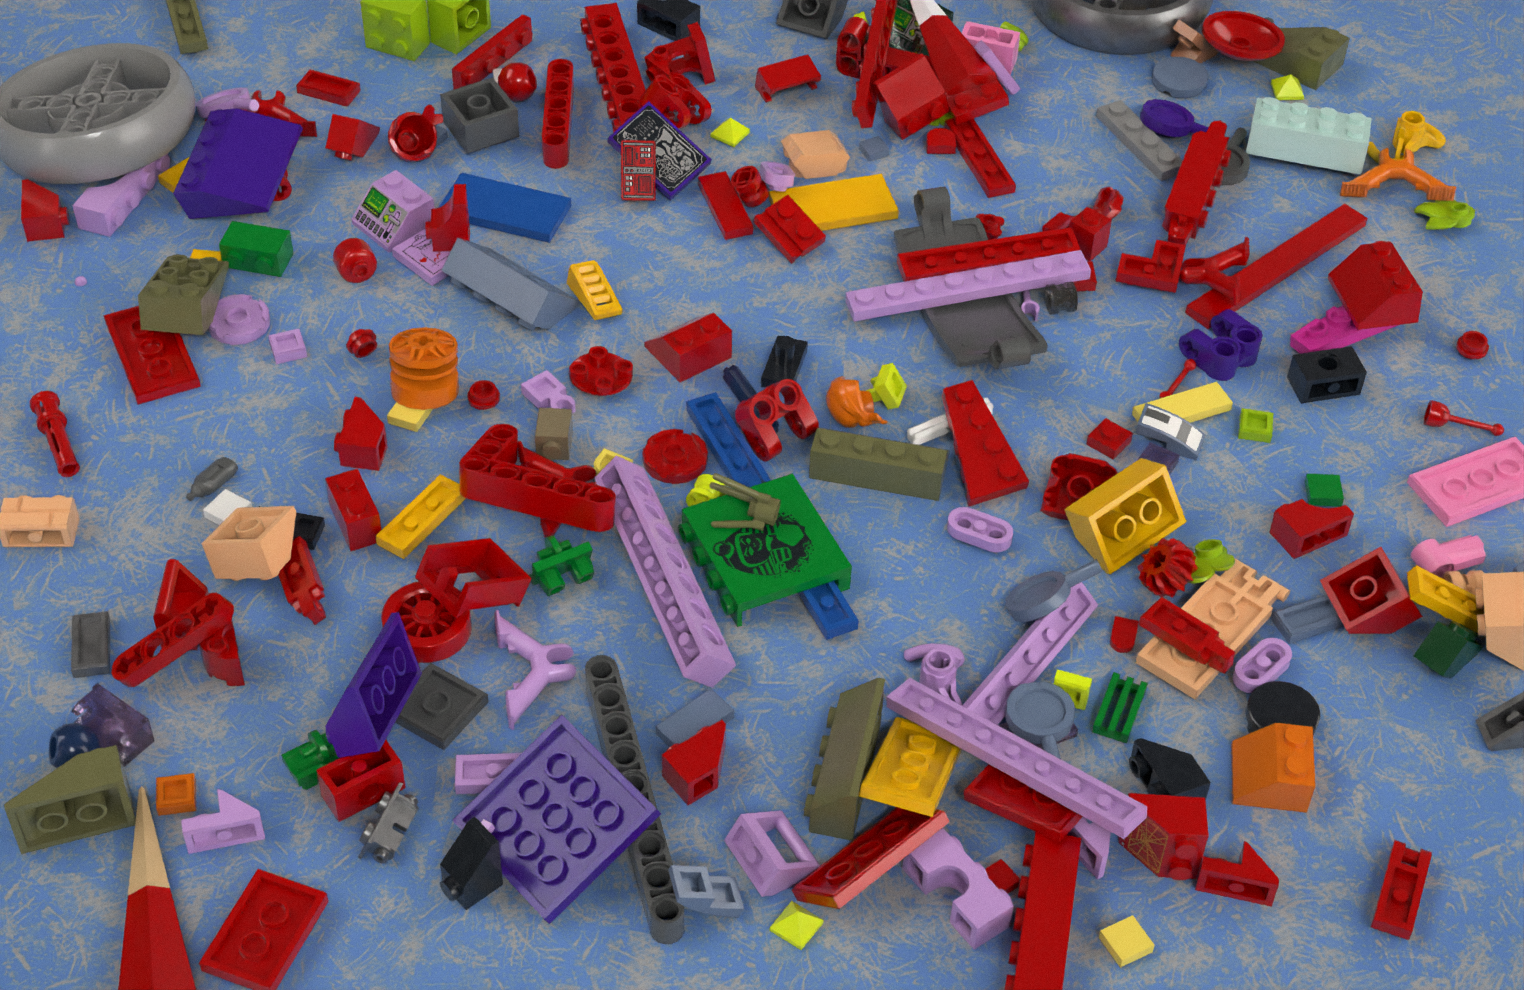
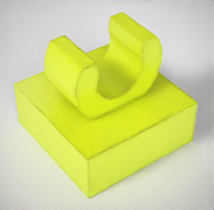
(888, 386)

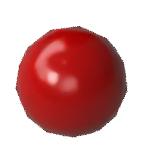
(517, 81)

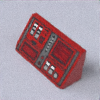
(638, 170)

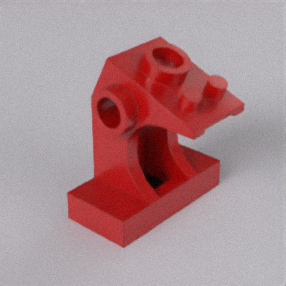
(694, 52)

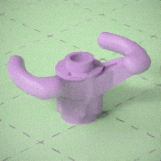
(938, 667)

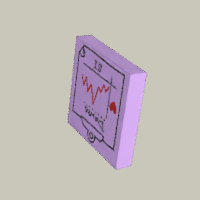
(419, 257)

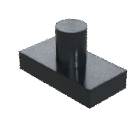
(784, 360)

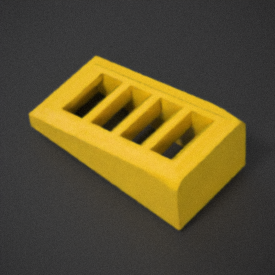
(593, 288)

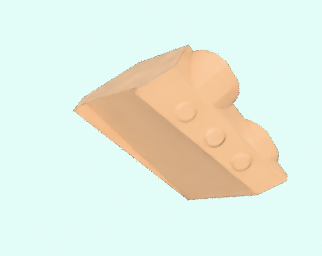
(815, 154)

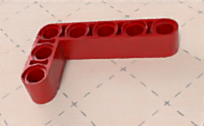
(492, 477)

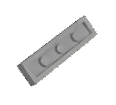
(1140, 139)

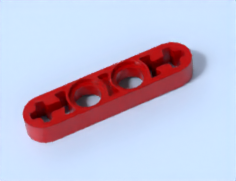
(207, 618)

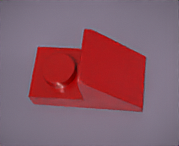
(1246, 881)

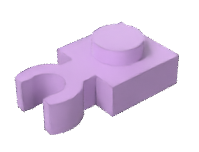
(546, 392)

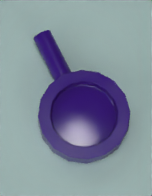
(1169, 118)

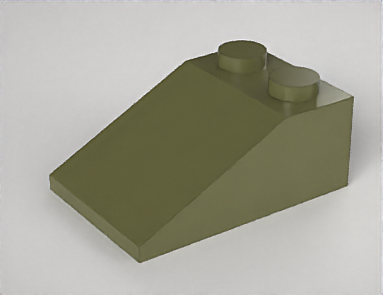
(1309, 54)
(73, 802)

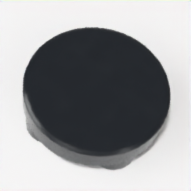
(1283, 704)

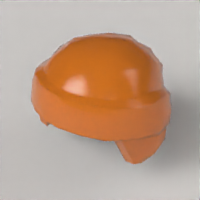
(850, 404)

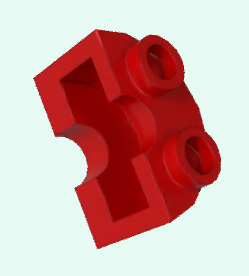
(221, 656)

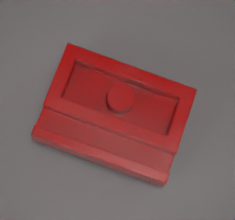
(789, 229)

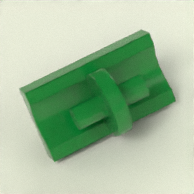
(559, 559)
(309, 757)

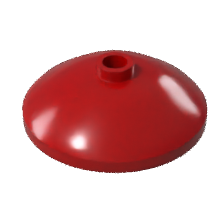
(1243, 35)

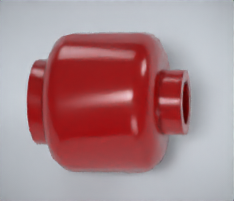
(354, 260)

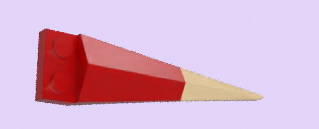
(152, 939)

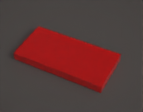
(152, 360)
(868, 857)

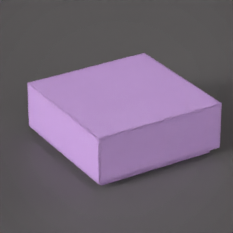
(287, 346)

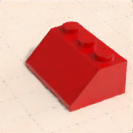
(1377, 287)

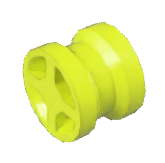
(702, 490)

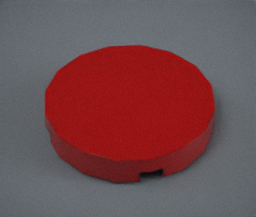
(675, 456)

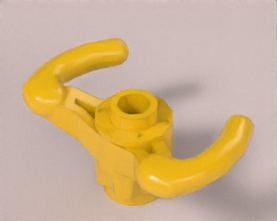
(1411, 134)

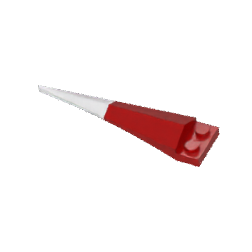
(962, 72)

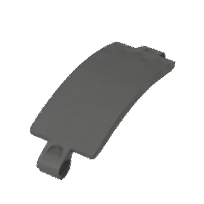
(976, 329)

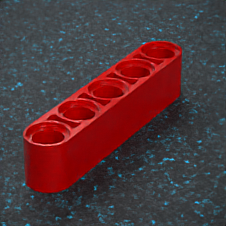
(558, 113)

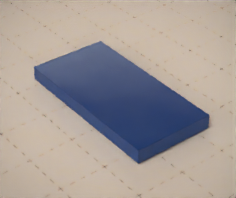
(512, 207)

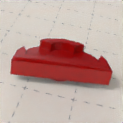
(1108, 202)

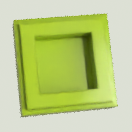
(1255, 425)

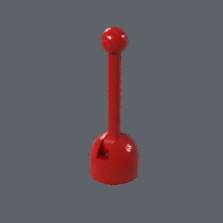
(1438, 415)

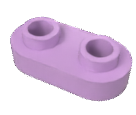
(777, 175)
(980, 529)
(1257, 668)

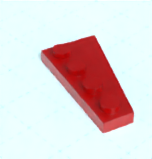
(983, 452)

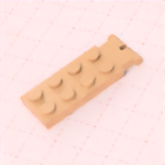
(1228, 603)

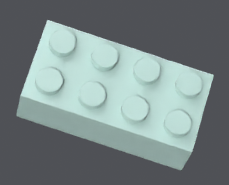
(1309, 135)

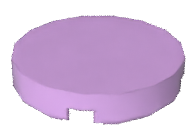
(239, 320)

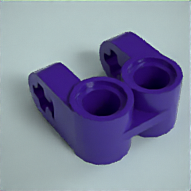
(1234, 347)

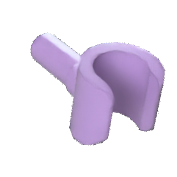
(1029, 306)

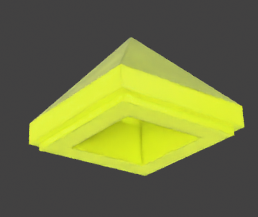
(1287, 88)
(730, 132)
(796, 925)

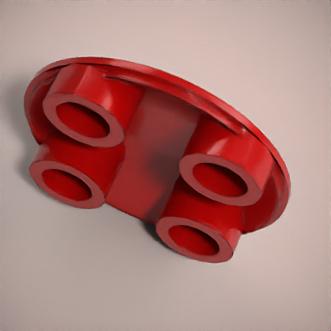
(601, 372)

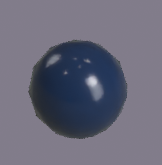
(70, 741)

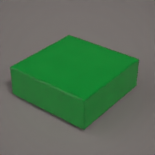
(1324, 490)

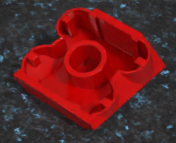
(1070, 480)

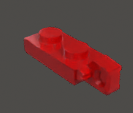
(302, 582)
(1187, 635)

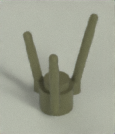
(761, 507)

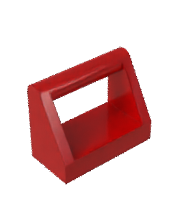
(177, 593)

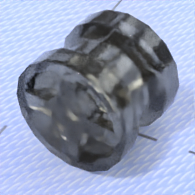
(1061, 298)

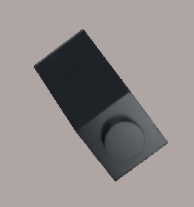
(471, 865)

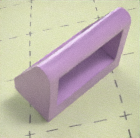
(761, 858)

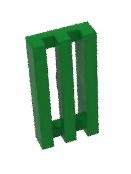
(1127, 686)

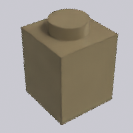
(554, 433)

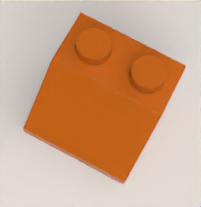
(1274, 768)

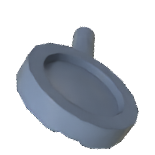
(1046, 592)
(1040, 714)

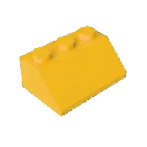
(1126, 514)

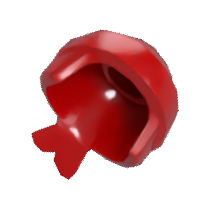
(414, 134)

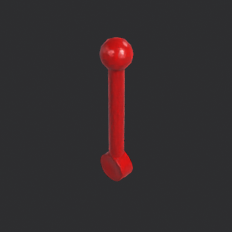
(1189, 365)

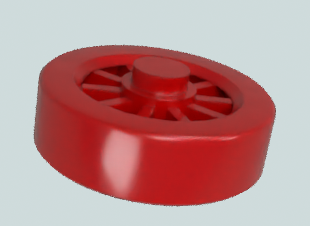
(428, 625)

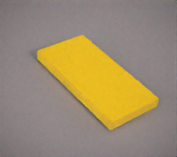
(843, 201)
(910, 768)

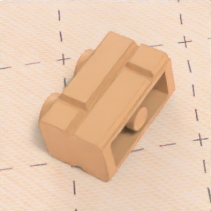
(38, 521)

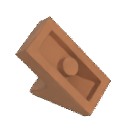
(1192, 44)

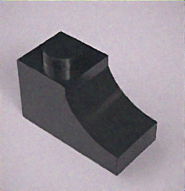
(668, 17)

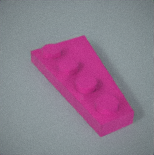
(1330, 332)

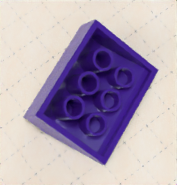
(236, 164)

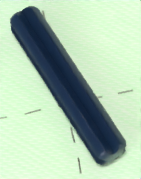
(742, 388)

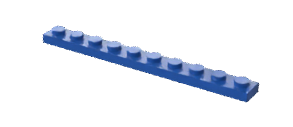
(740, 464)

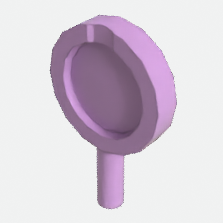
(226, 99)

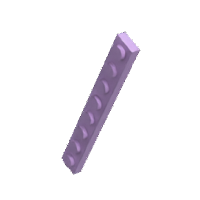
(967, 285)
(1018, 758)

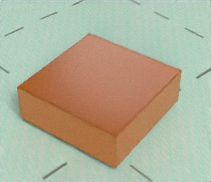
(176, 794)

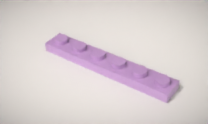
(1031, 654)

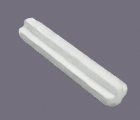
(933, 428)

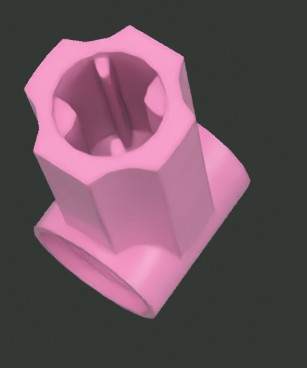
(1449, 555)

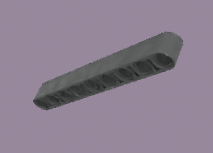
(623, 751)

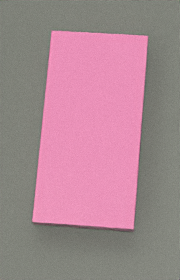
(1473, 482)

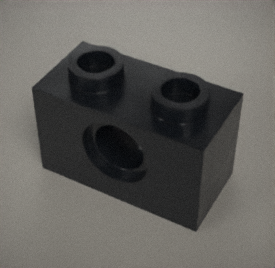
(1326, 374)

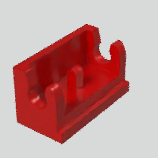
(786, 75)

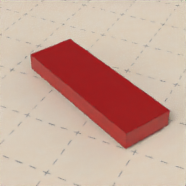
(725, 205)

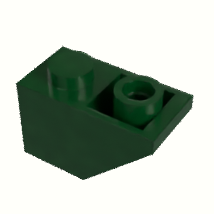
(1448, 648)

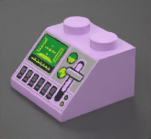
(393, 210)

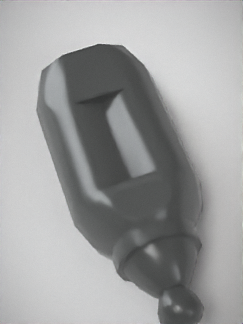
(212, 478)

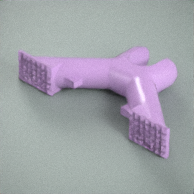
(541, 665)

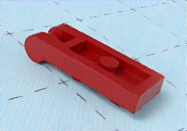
(1401, 890)

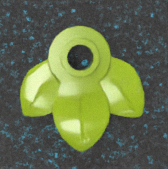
(1446, 214)
(1210, 557)

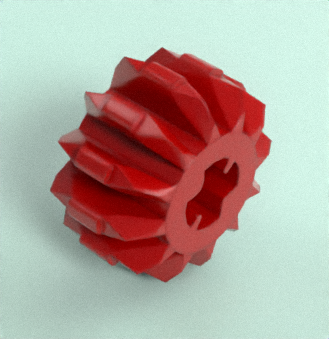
(1167, 567)

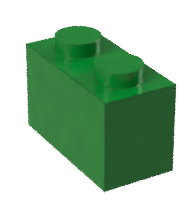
(256, 248)

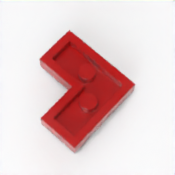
(1156, 273)

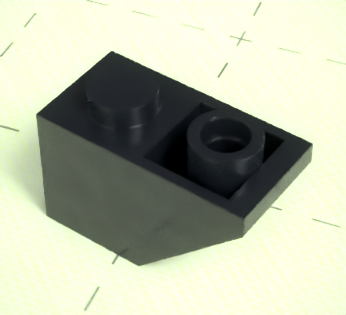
(1167, 770)

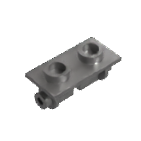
(380, 837)

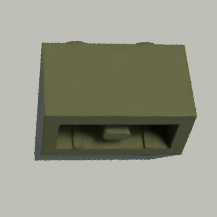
(182, 295)

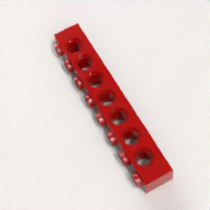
(614, 61)

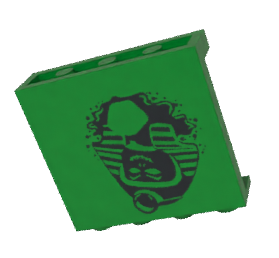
(765, 565)

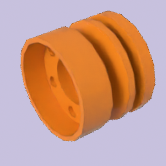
(424, 368)

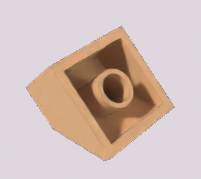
(251, 543)
(1503, 615)

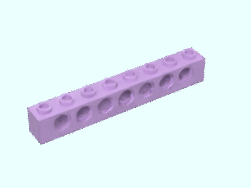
(666, 574)

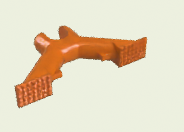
(1400, 170)

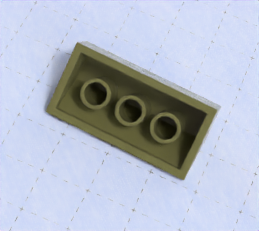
(878, 463)
(846, 760)

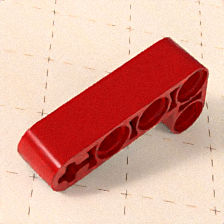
(851, 50)

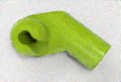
(1023, 37)

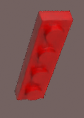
(493, 53)

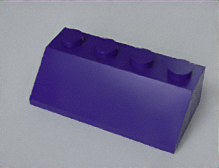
(375, 693)

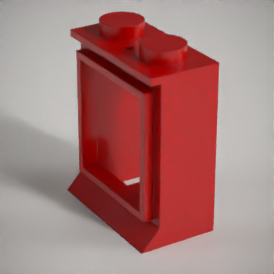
(501, 577)

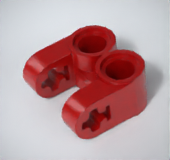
(677, 95)
(794, 409)

